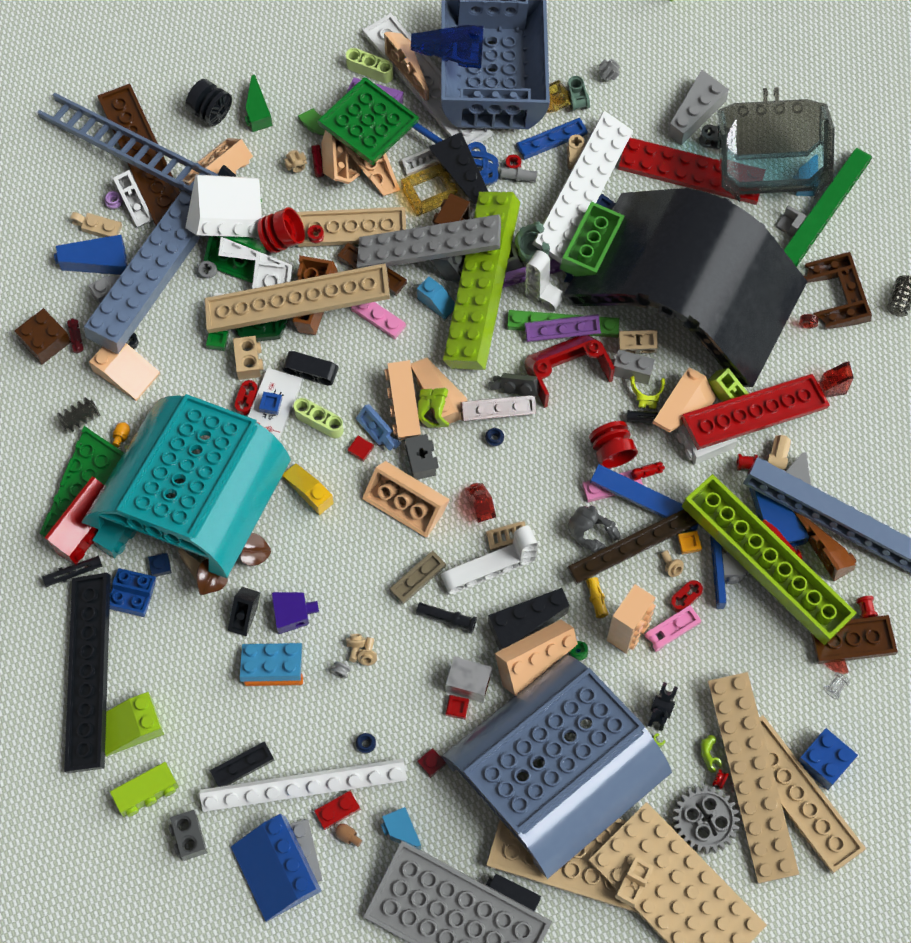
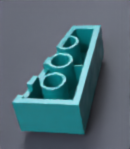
(113, 537)

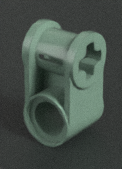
(578, 96)

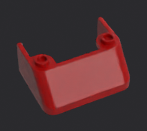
(542, 362)

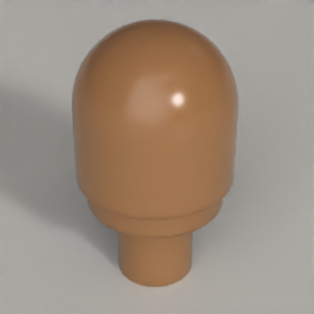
(347, 835)

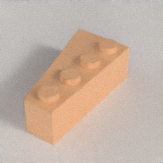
(403, 400)
(533, 655)

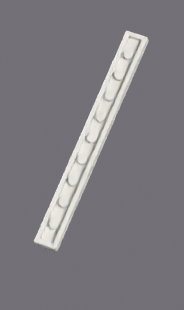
(302, 785)

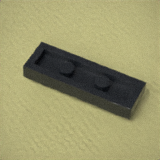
(242, 765)

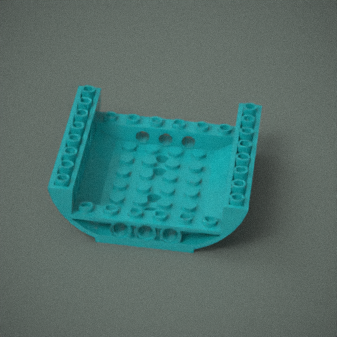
(222, 485)

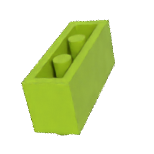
(144, 790)

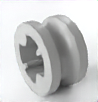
(212, 272)
(340, 669)

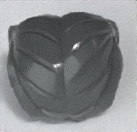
(583, 520)

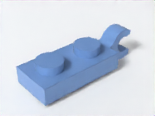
(377, 427)

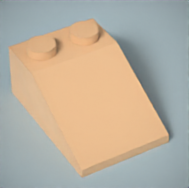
(124, 370)

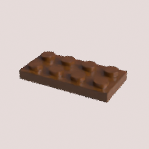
(858, 640)

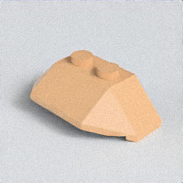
(337, 161)

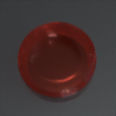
(808, 321)

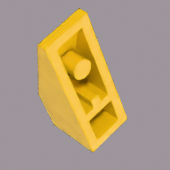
(309, 488)

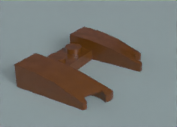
(843, 268)

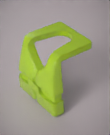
(432, 399)

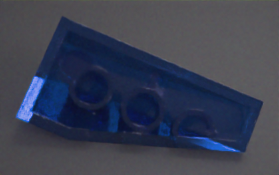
(457, 44)

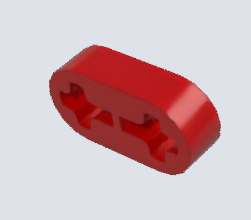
(242, 396)
(683, 593)

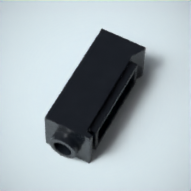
(514, 891)

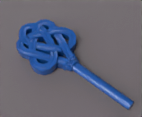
(488, 168)

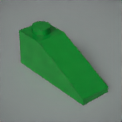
(256, 108)

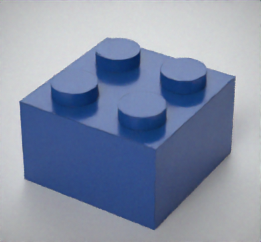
(827, 758)

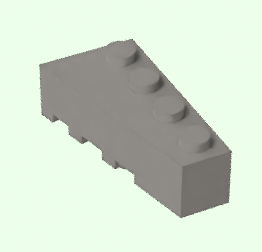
(698, 106)

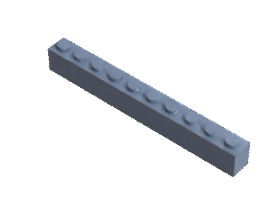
(830, 513)

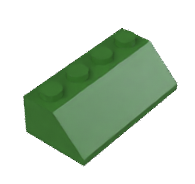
(591, 240)

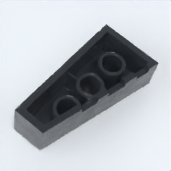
(459, 163)
(527, 617)

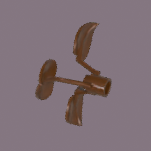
(254, 553)

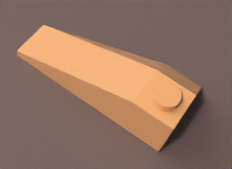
(400, 53)
(431, 377)

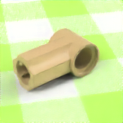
(779, 452)

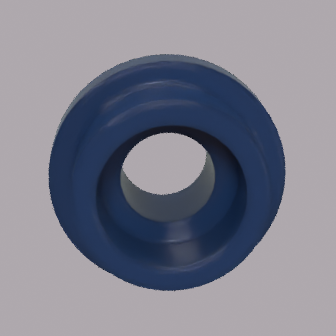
(494, 432)
(365, 737)

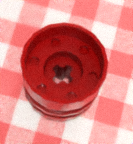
(281, 230)
(613, 444)

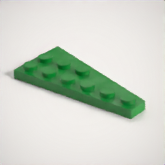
(91, 458)

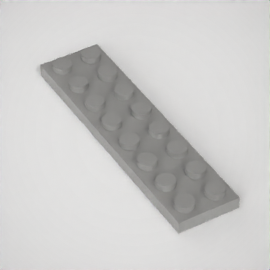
(430, 242)

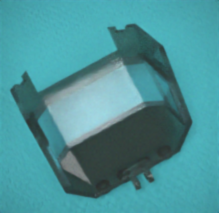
(775, 146)

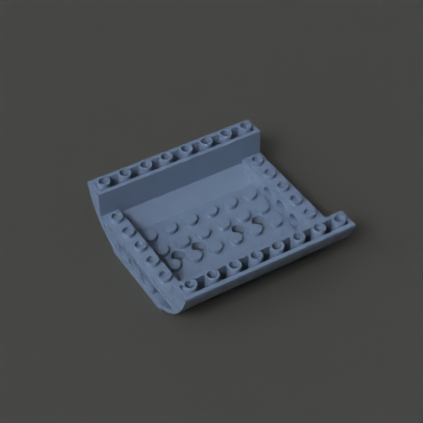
(582, 781)

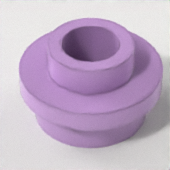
(113, 195)

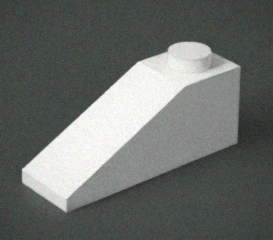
(133, 198)

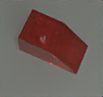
(837, 380)

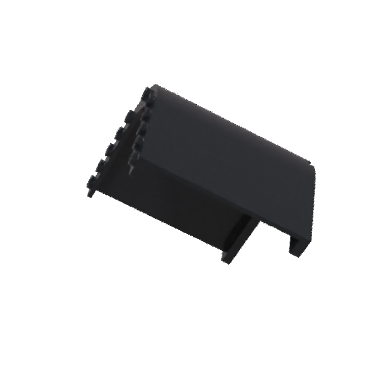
(703, 265)

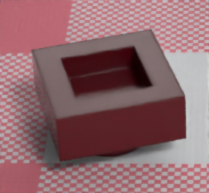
(431, 762)

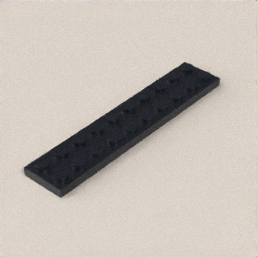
(87, 673)

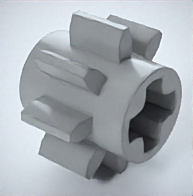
(609, 69)

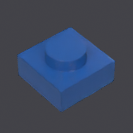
(270, 403)

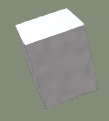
(468, 679)

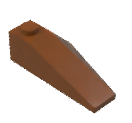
(830, 552)

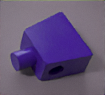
(292, 610)

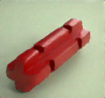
(647, 470)

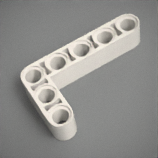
(493, 564)

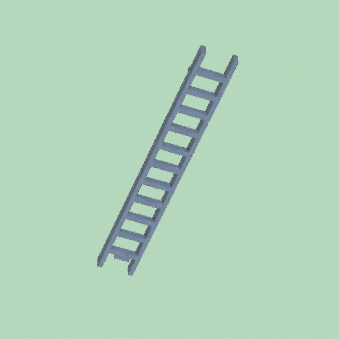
(122, 154)

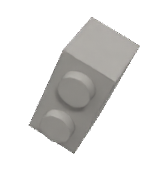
(635, 365)

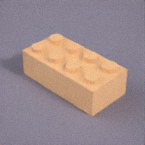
(631, 619)

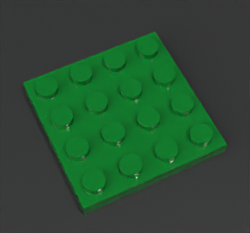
(368, 120)

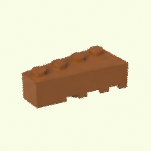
(309, 268)

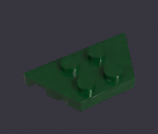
(264, 331)

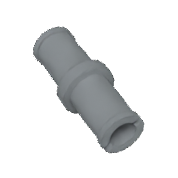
(518, 174)

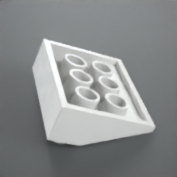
(224, 206)

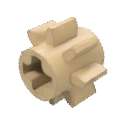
(295, 161)

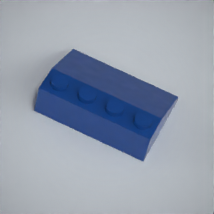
(275, 867)

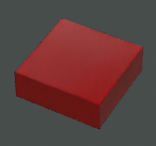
(360, 448)
(457, 707)

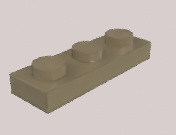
(417, 577)

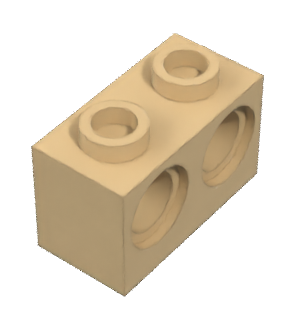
(638, 341)
(245, 358)

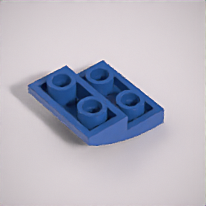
(131, 592)

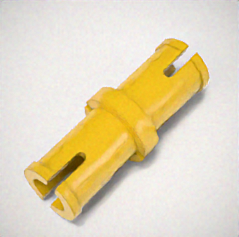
(597, 597)

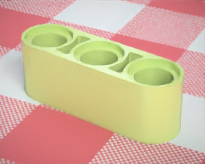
(362, 62)
(314, 410)

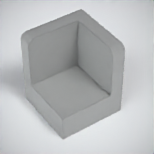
(791, 221)

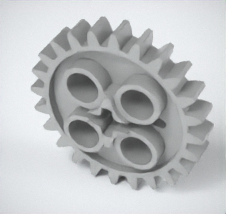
(722, 811)

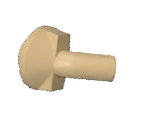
(672, 567)
(355, 641)
(367, 656)

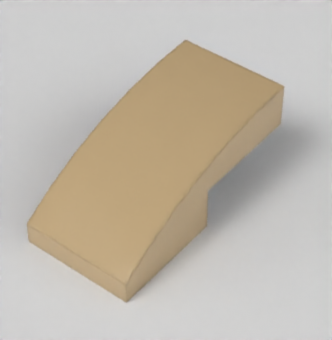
(634, 882)

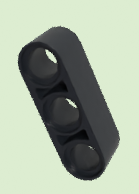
(310, 368)

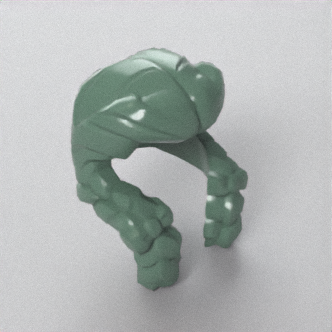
(525, 238)

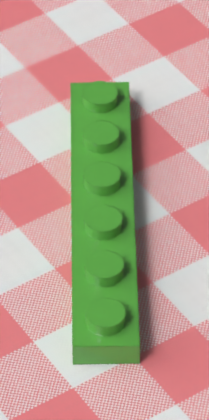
(516, 321)

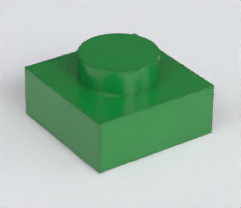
(217, 340)

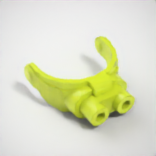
(645, 400)

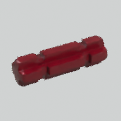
(317, 160)
(75, 335)

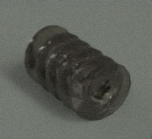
(900, 296)
(78, 414)

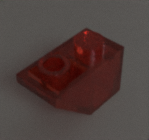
(480, 502)

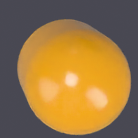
(120, 433)

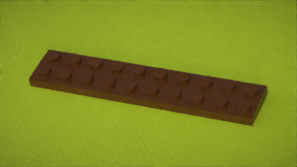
(124, 109)

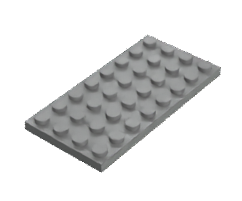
(439, 904)

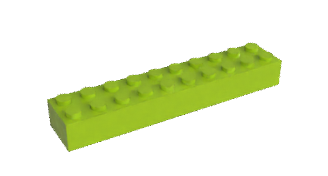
(481, 288)
(768, 559)

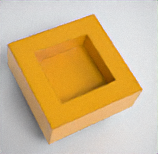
(689, 542)

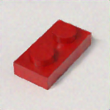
(337, 810)

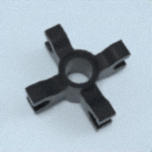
(662, 706)

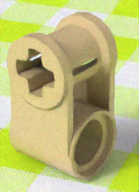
(574, 148)

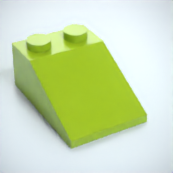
(131, 724)

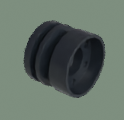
(208, 102)

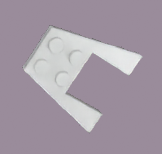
(267, 269)

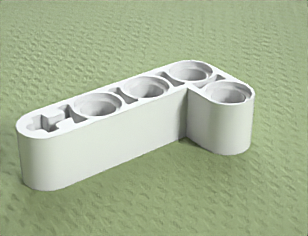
(537, 282)

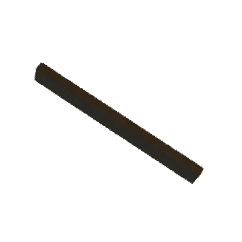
(631, 546)

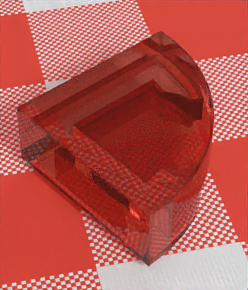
(840, 667)

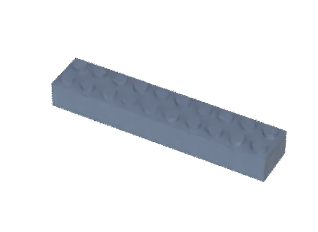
(143, 279)

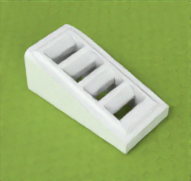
(419, 156)

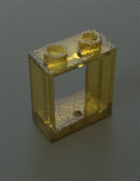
(434, 202)

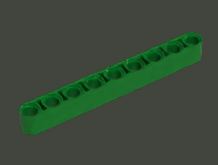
(827, 205)

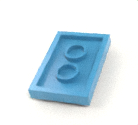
(271, 662)

